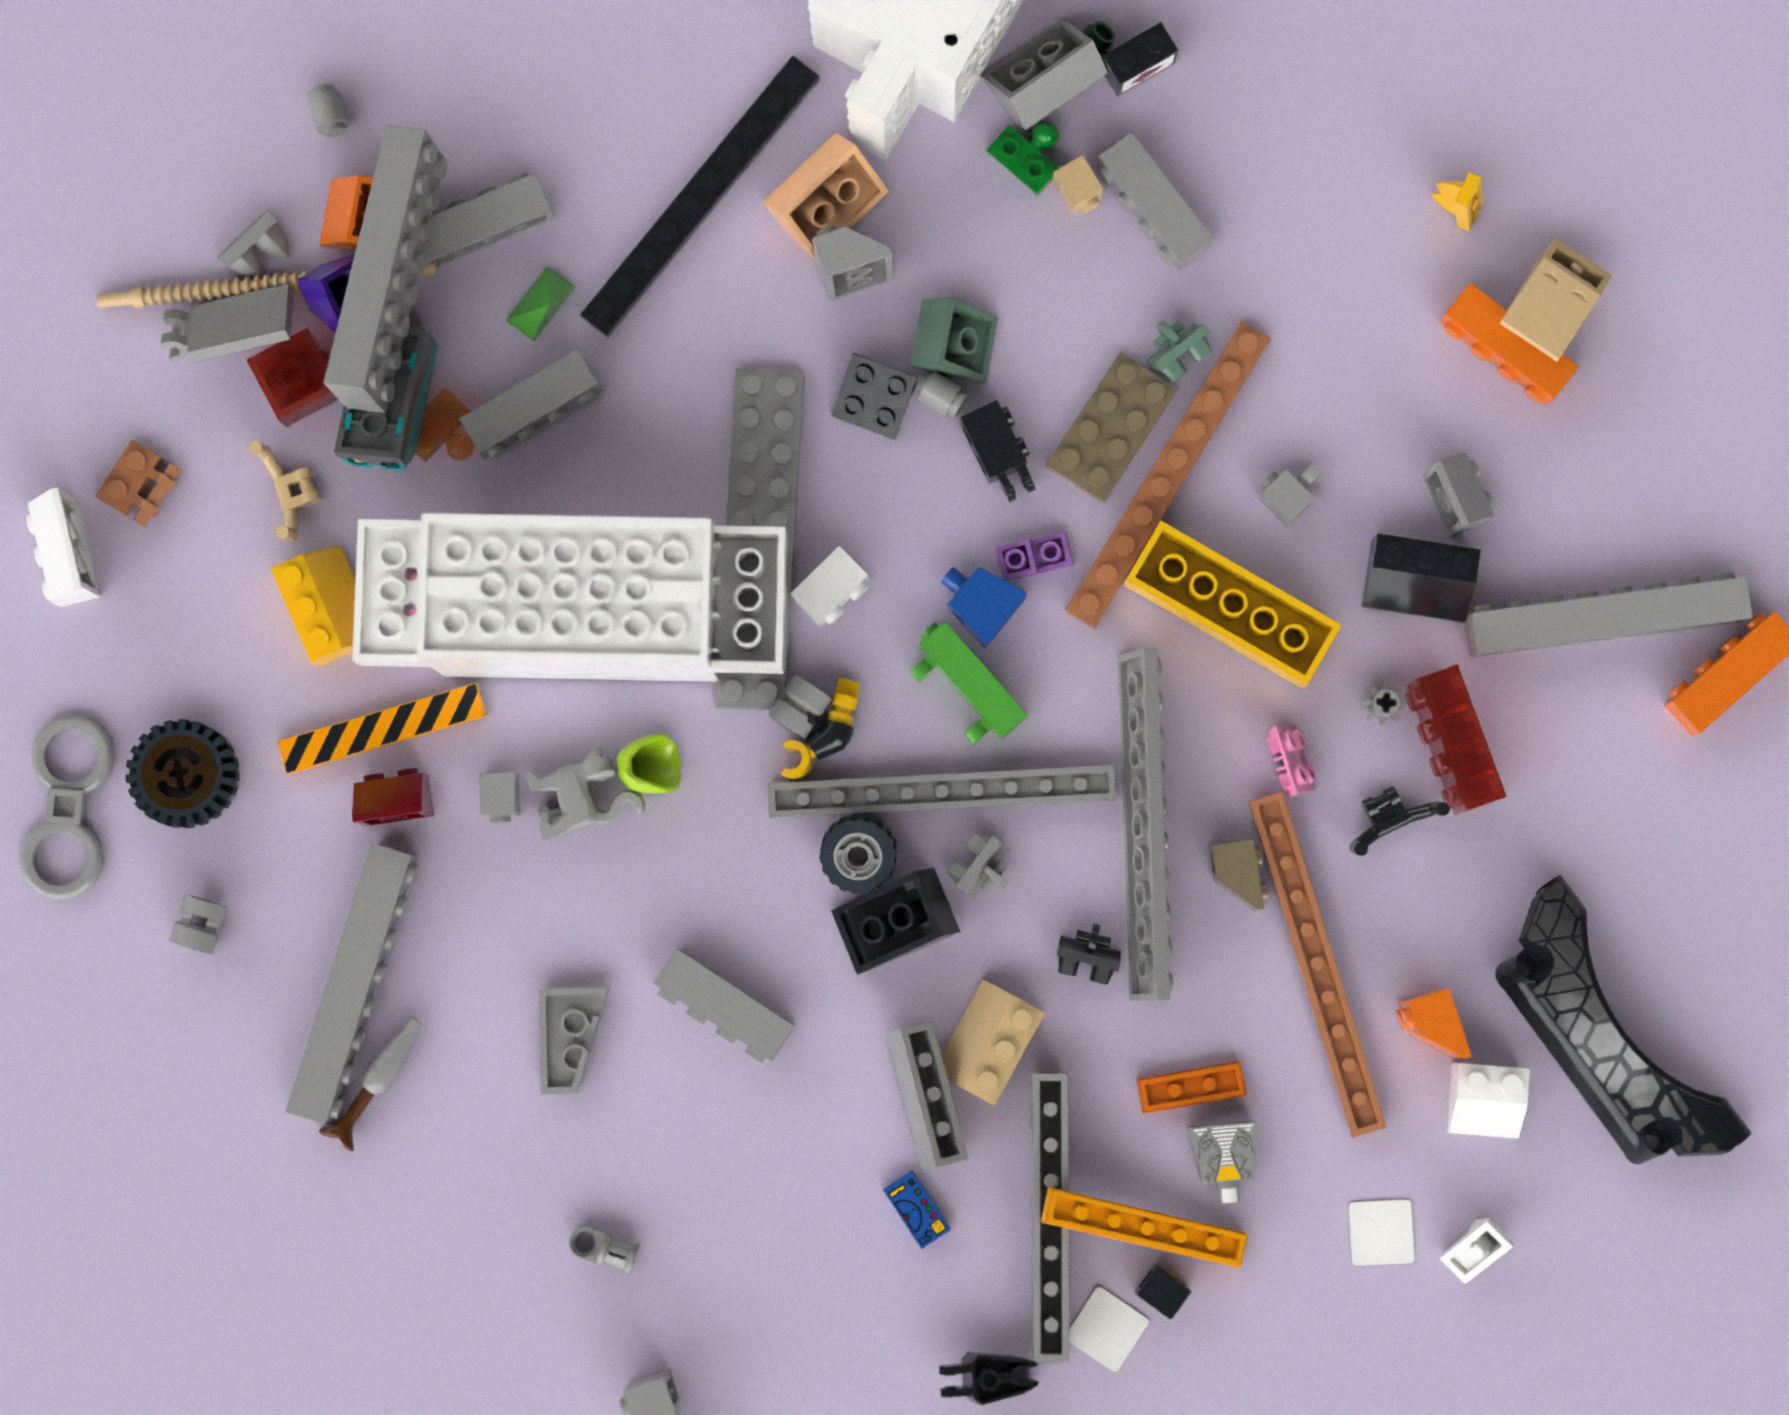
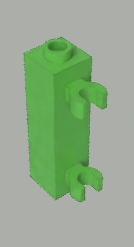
(971, 680)

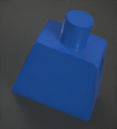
(982, 602)

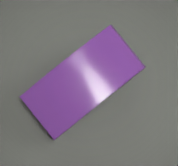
(1035, 556)

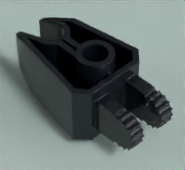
(988, 1377)

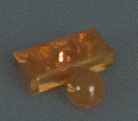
(438, 426)

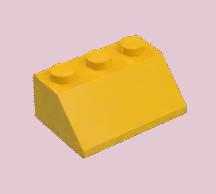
(320, 601)

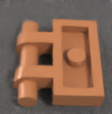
(130, 478)

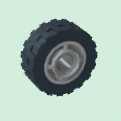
(858, 874)

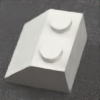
(1487, 1100)

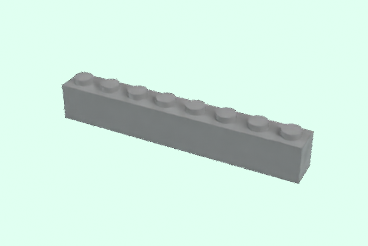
(1608, 616)
(351, 984)
(1049, 1242)

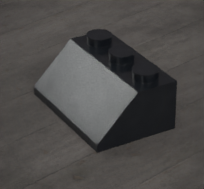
(1420, 577)

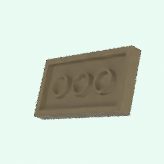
(1111, 427)

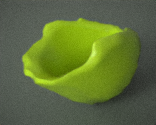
(650, 764)

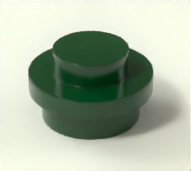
(1101, 35)

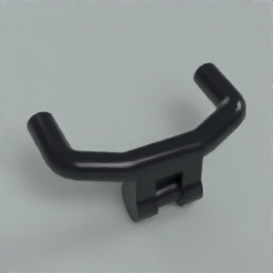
(1401, 817)

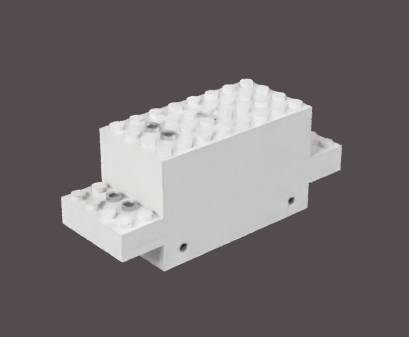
(908, 57)
(570, 597)

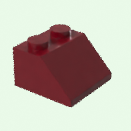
(392, 799)

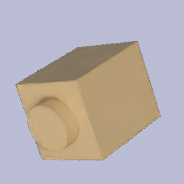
(1078, 186)

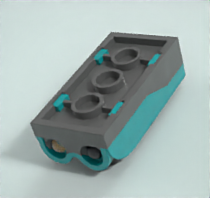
(393, 436)

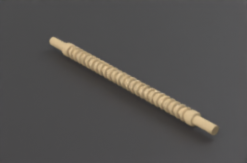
(140, 297)

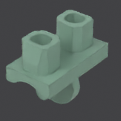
(1189, 340)

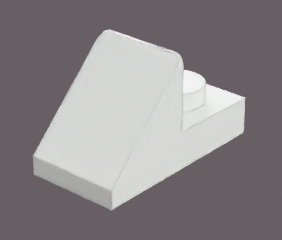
(1476, 1249)

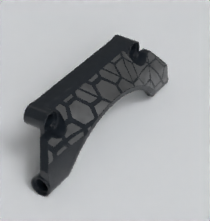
(1565, 1006)

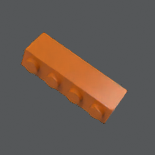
(1477, 322)
(1731, 674)

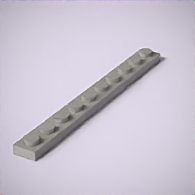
(941, 791)

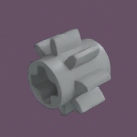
(1390, 697)

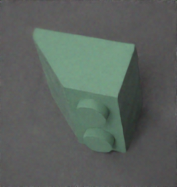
(953, 340)

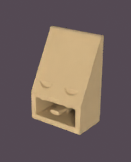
(1555, 299)

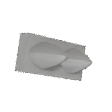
(263, 234)

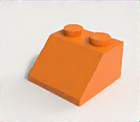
(1434, 1021)

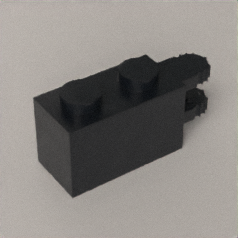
(996, 446)

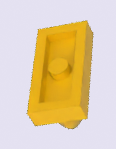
(1461, 199)

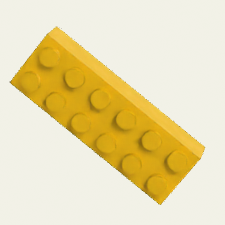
(1232, 605)

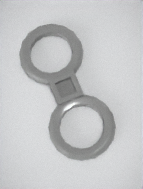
(66, 807)

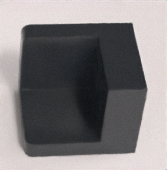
(1162, 1291)

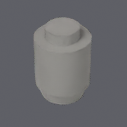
(328, 110)
(941, 394)

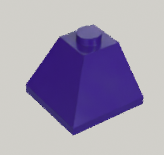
(326, 288)

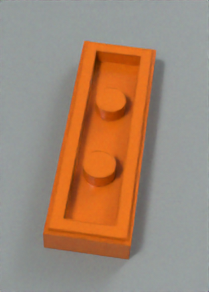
(1191, 1087)

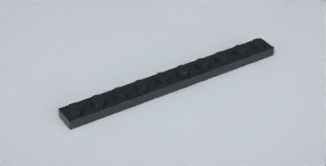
(700, 196)

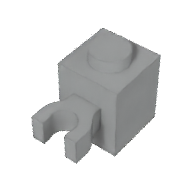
(1287, 495)

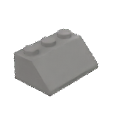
(1045, 73)
(850, 261)

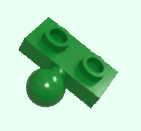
(1024, 157)

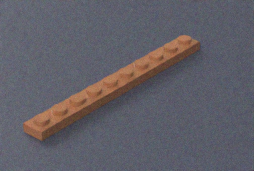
(1167, 475)
(1317, 965)

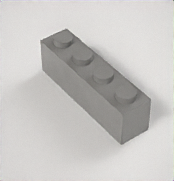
(1154, 202)
(487, 219)
(530, 405)
(724, 1005)
(927, 1096)

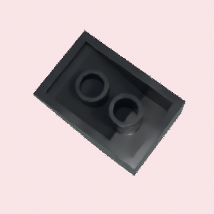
(895, 920)

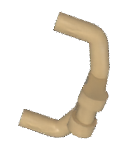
(283, 485)

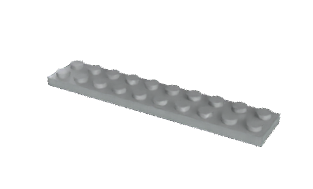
(765, 495)
(1144, 825)

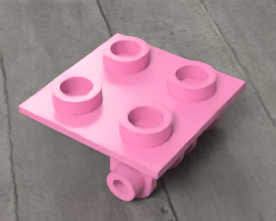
(1290, 743)

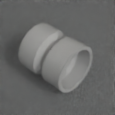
(799, 707)
(194, 935)

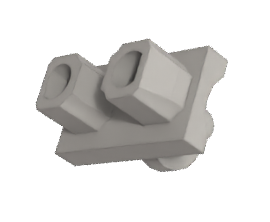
(984, 870)

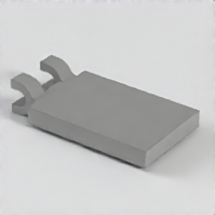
(230, 324)

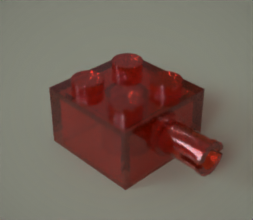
(294, 377)

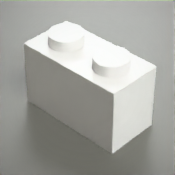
(830, 587)

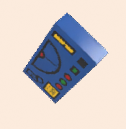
(916, 1209)

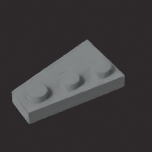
(566, 1035)

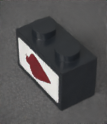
(1139, 58)

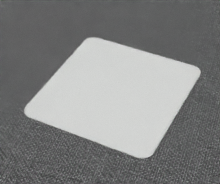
(1381, 1232)
(1107, 1329)

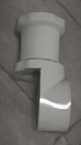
(604, 1249)

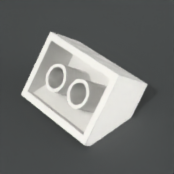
(62, 548)

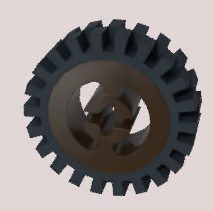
(149, 780)

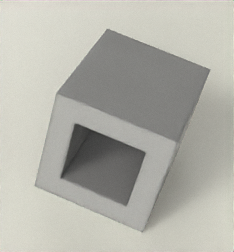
(499, 796)

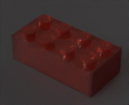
(1454, 740)

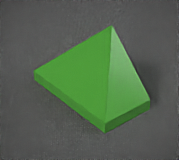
(540, 303)

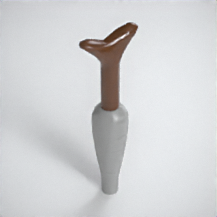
(374, 1082)

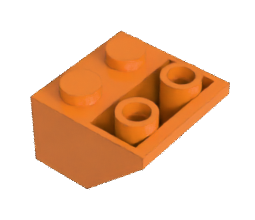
(345, 212)

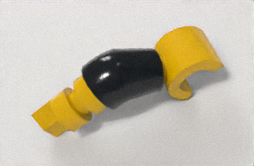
(831, 736)

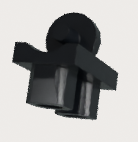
(1089, 949)

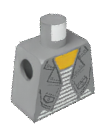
(1224, 1155)

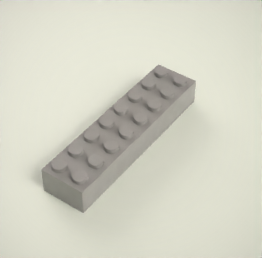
(386, 270)

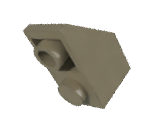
(1237, 872)

